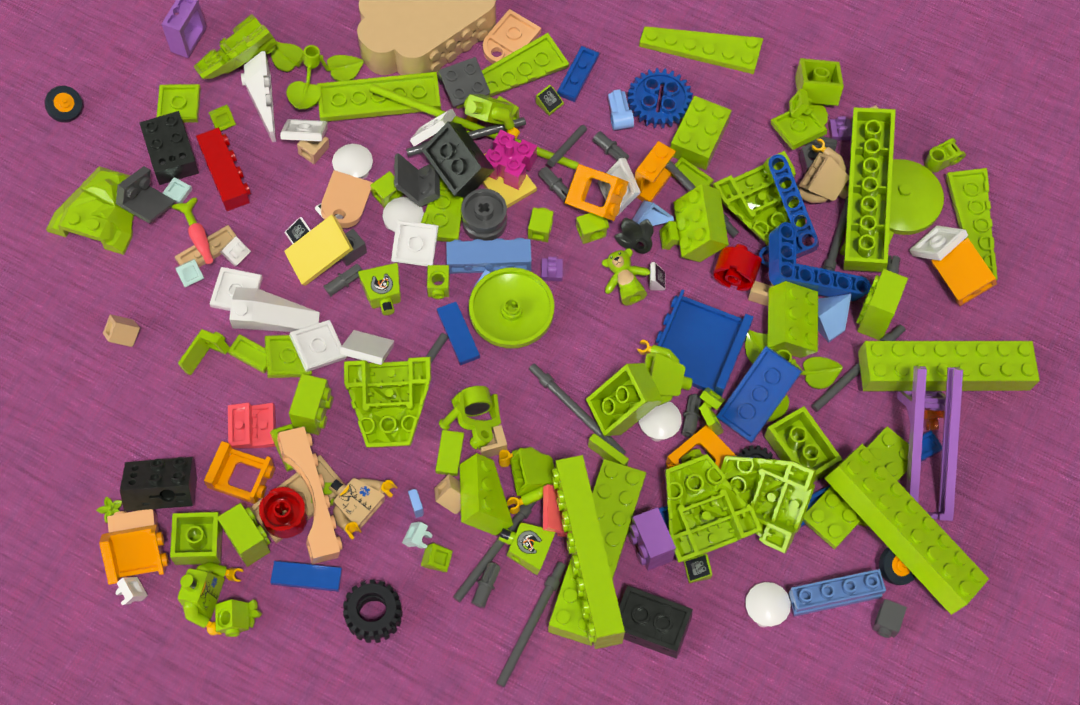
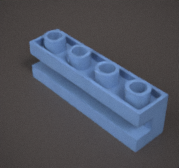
(489, 255)
(836, 592)

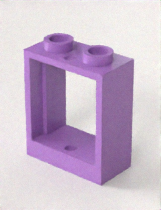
(185, 28)

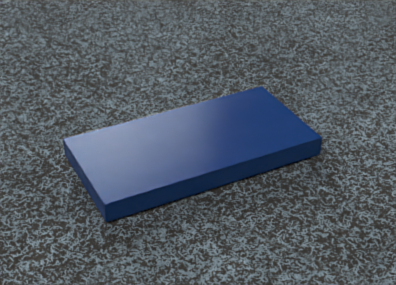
(759, 394)

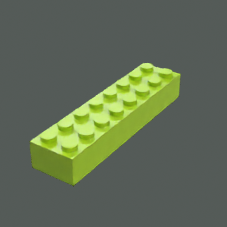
(869, 190)
(984, 364)
(615, 503)
(907, 529)
(588, 552)

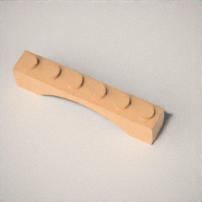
(296, 452)

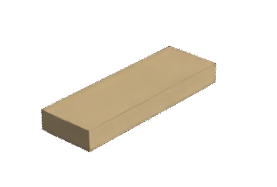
(217, 242)

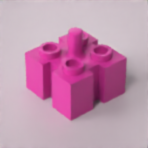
(511, 159)

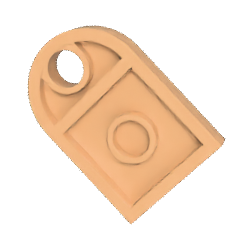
(509, 35)
(346, 197)

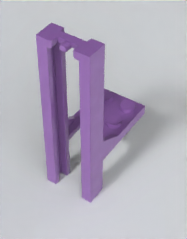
(935, 400)

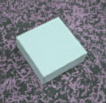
(177, 190)
(189, 273)

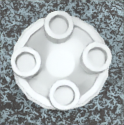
(353, 160)
(401, 209)
(661, 422)
(768, 604)

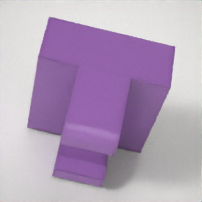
(840, 128)
(552, 269)

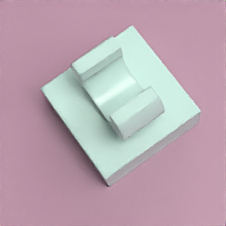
(415, 534)

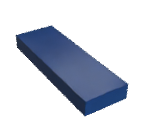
(578, 74)
(458, 333)
(306, 576)

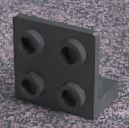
(462, 80)
(418, 185)
(140, 198)

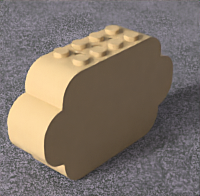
(420, 33)

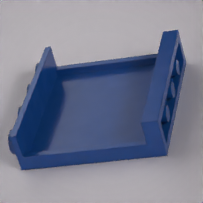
(704, 341)

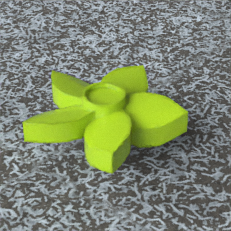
(109, 508)
(253, 612)

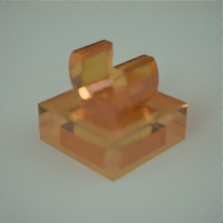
(932, 419)

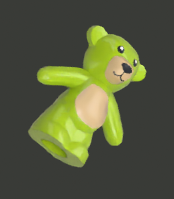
(630, 288)

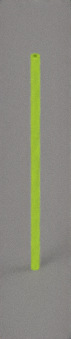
(465, 123)

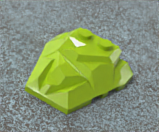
(239, 48)
(757, 200)
(94, 212)
(388, 398)
(776, 492)
(705, 509)

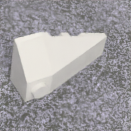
(259, 87)
(264, 311)

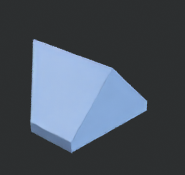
(653, 213)
(833, 315)

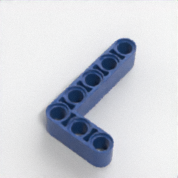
(793, 213)
(827, 282)

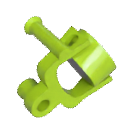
(474, 402)

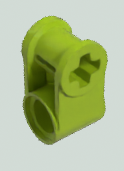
(944, 156)

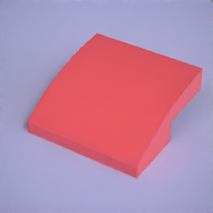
(251, 425)
(551, 513)

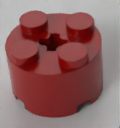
(737, 267)
(272, 508)

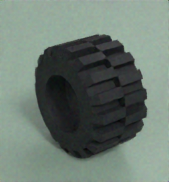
(365, 594)

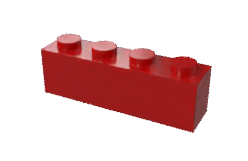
(223, 170)

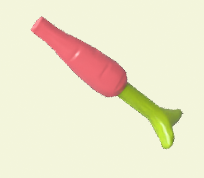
(196, 230)

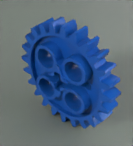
(641, 94)

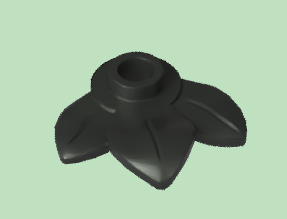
(634, 233)

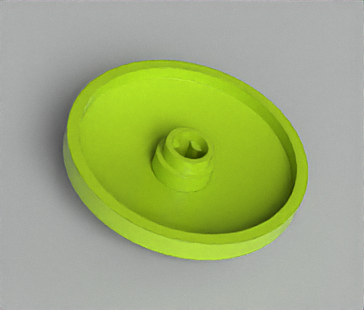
(915, 198)
(511, 307)

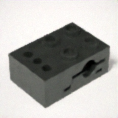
(169, 147)
(457, 159)
(158, 484)
(654, 621)

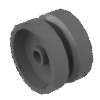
(484, 214)

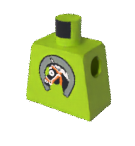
(382, 287)
(528, 545)

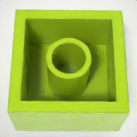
(820, 80)
(311, 404)
(244, 534)
(196, 538)

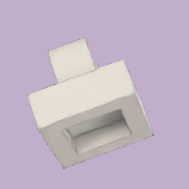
(235, 251)
(131, 589)

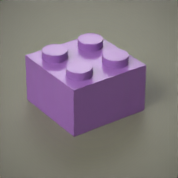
(652, 539)

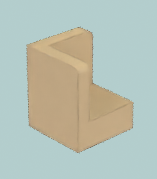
(313, 149)
(760, 293)
(121, 330)
(496, 444)
(448, 494)

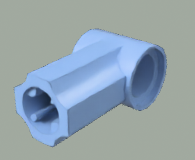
(620, 114)

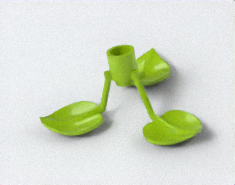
(306, 95)
(819, 371)

